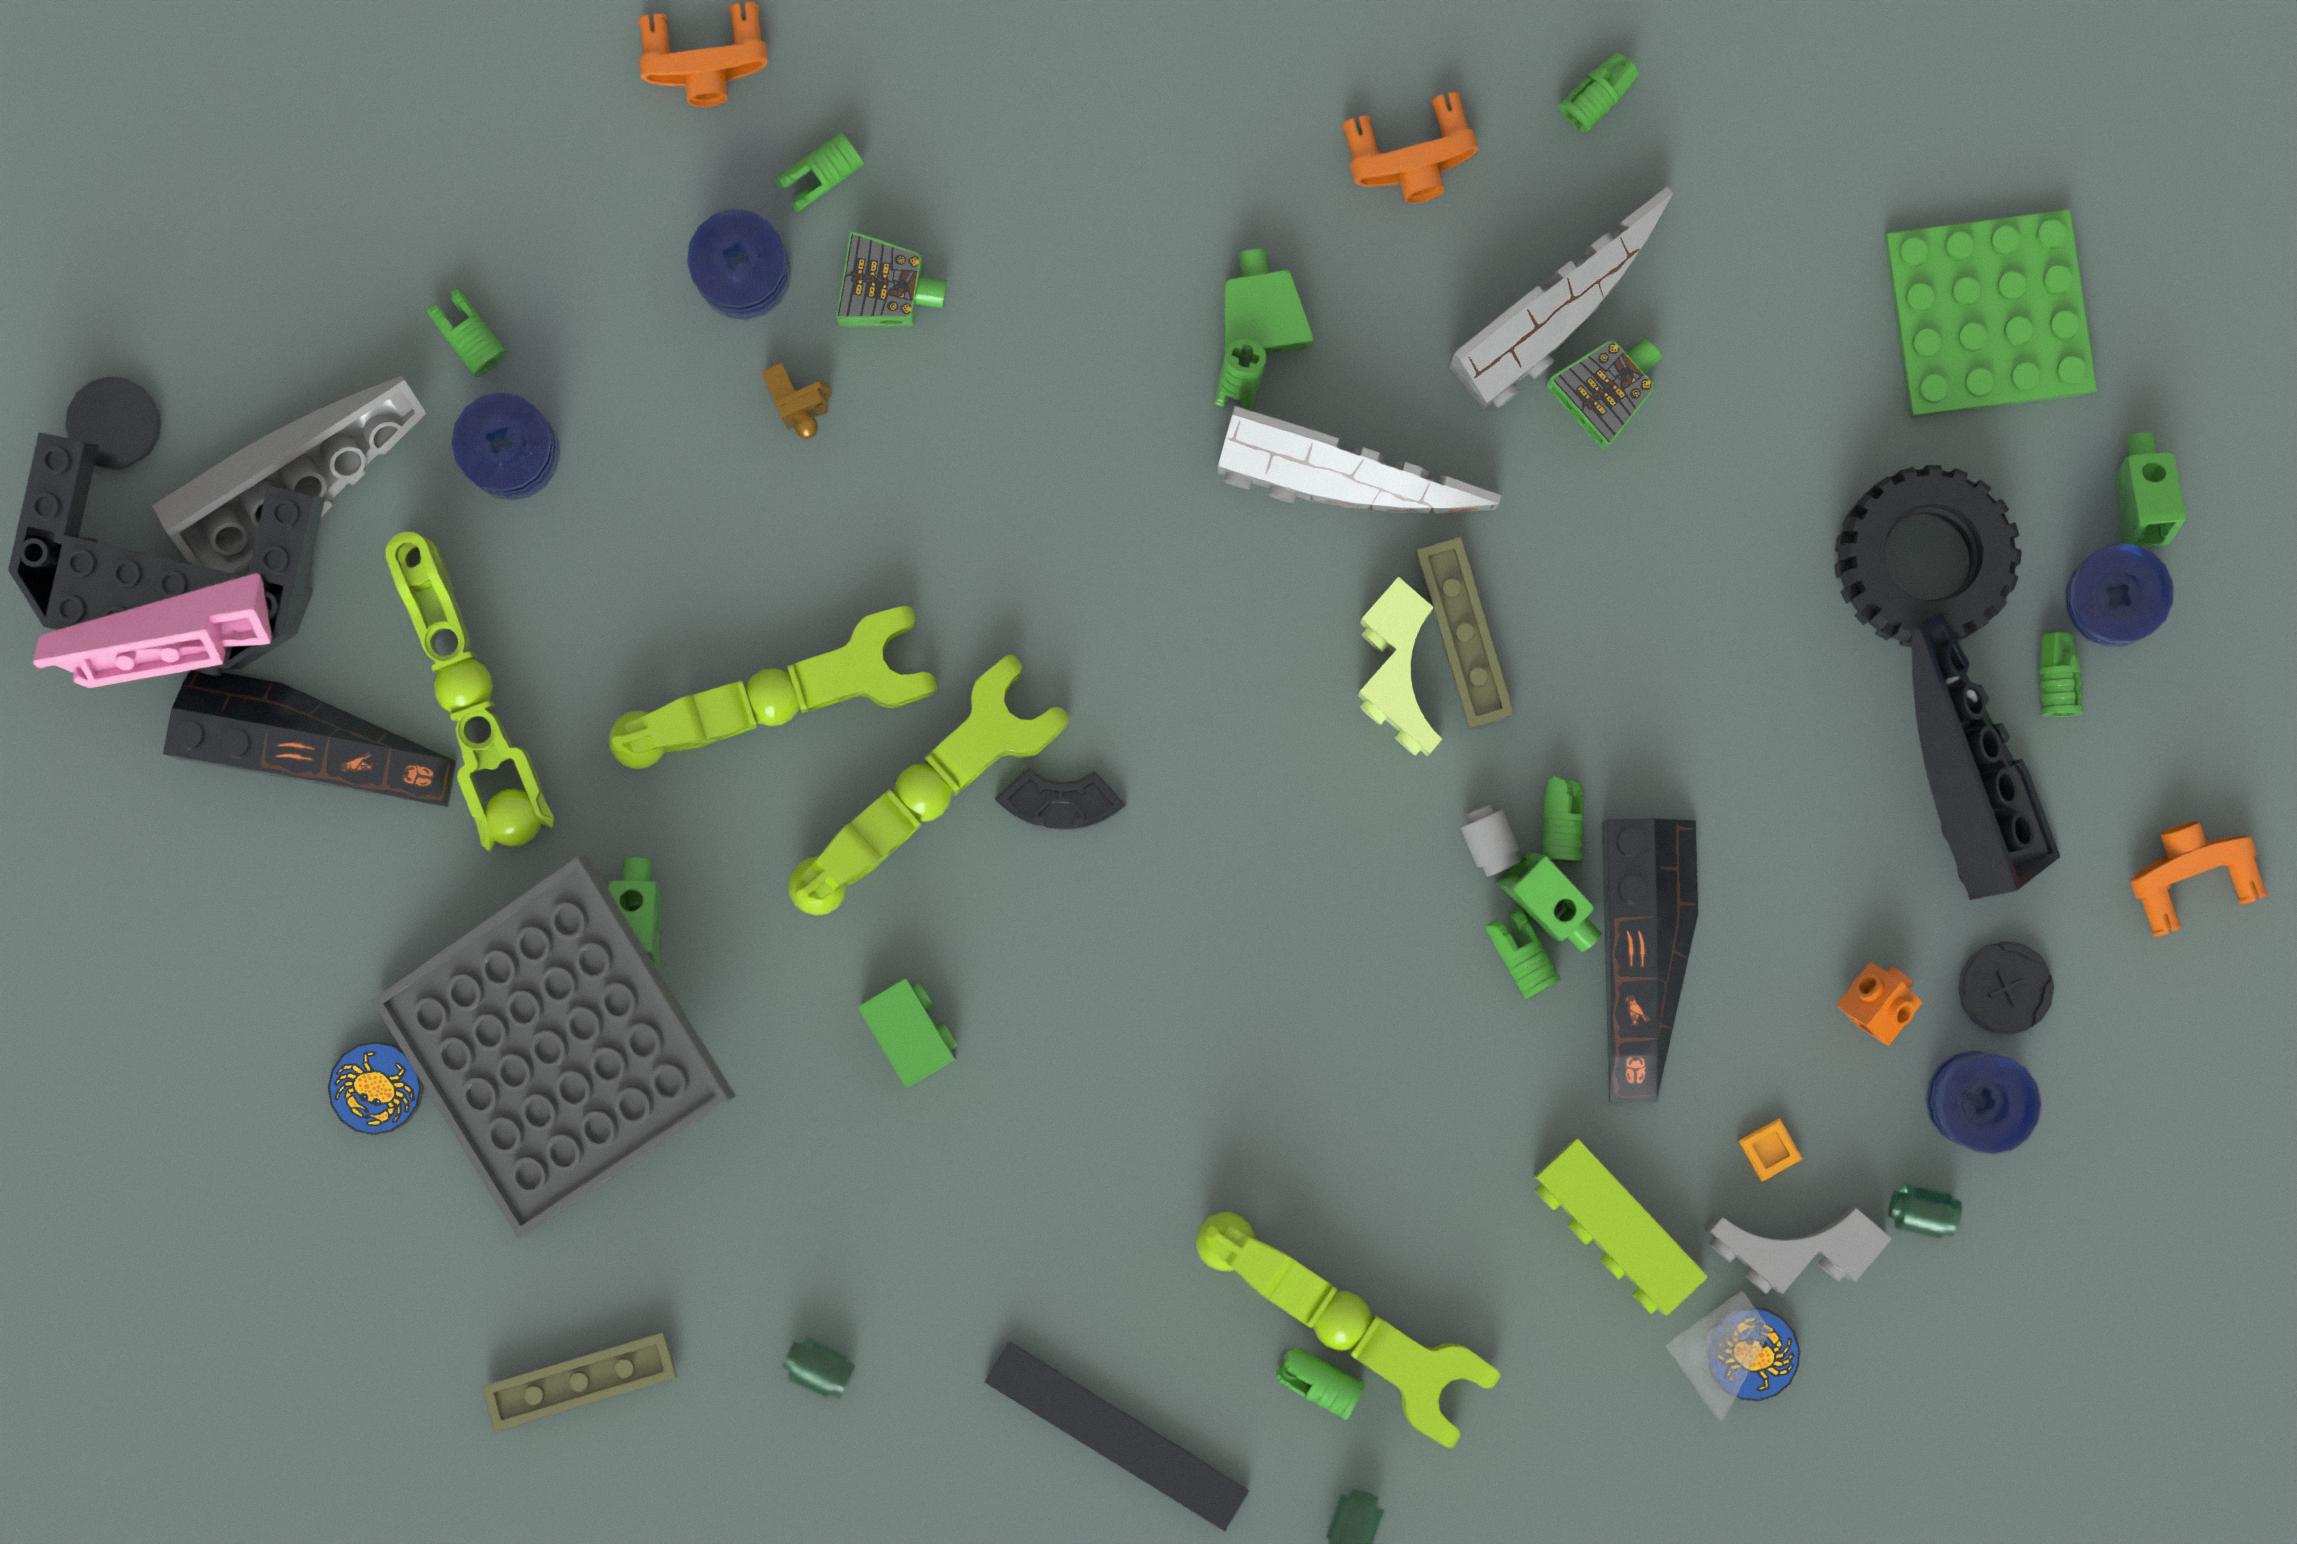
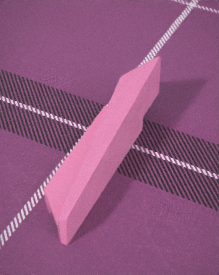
(161, 635)

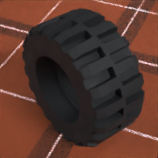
(1962, 505)

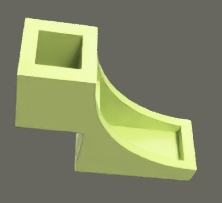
(1389, 693)

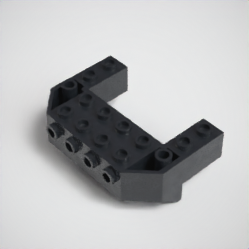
(81, 580)

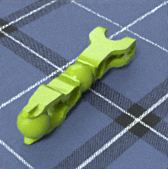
(465, 691)
(776, 695)
(925, 790)
(1346, 1323)

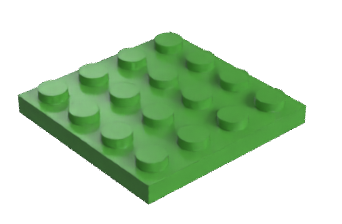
(1990, 313)

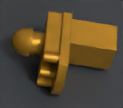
(799, 406)

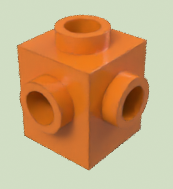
(1880, 1002)

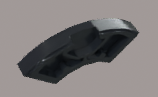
(1060, 804)

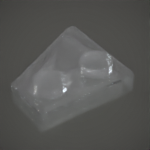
(1721, 1351)

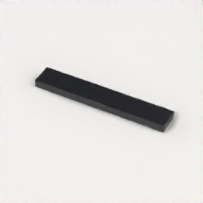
(1117, 1436)

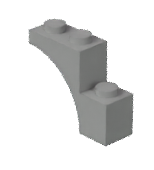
(1845, 1248)

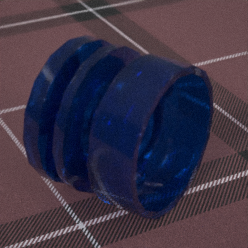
(753, 286)
(514, 471)
(2145, 588)
(2010, 1106)

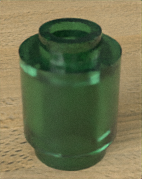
(1925, 1211)
(818, 1368)
(1355, 1519)

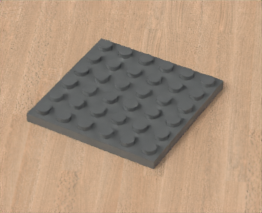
(553, 1046)

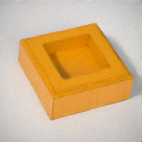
(1769, 1149)

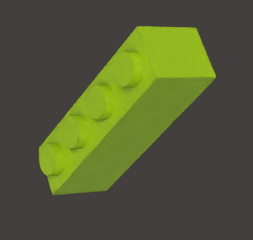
(1620, 1227)

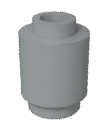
(1490, 840)

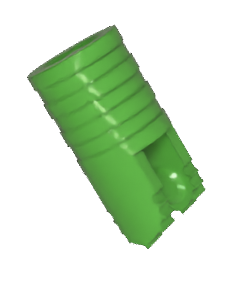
(829, 163)
(470, 339)
(1241, 373)
(1563, 820)
(1529, 964)
(1320, 1382)

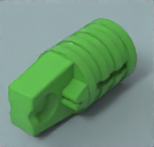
(1598, 92)
(2060, 676)

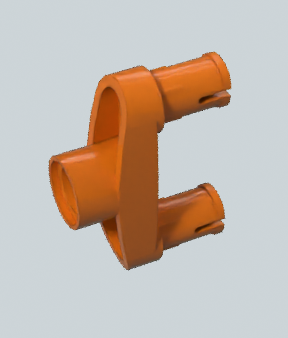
(707, 69)
(1416, 166)
(2187, 856)

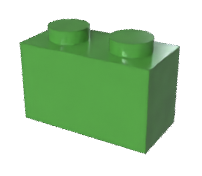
(908, 1032)

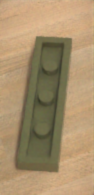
(1464, 633)
(579, 1381)

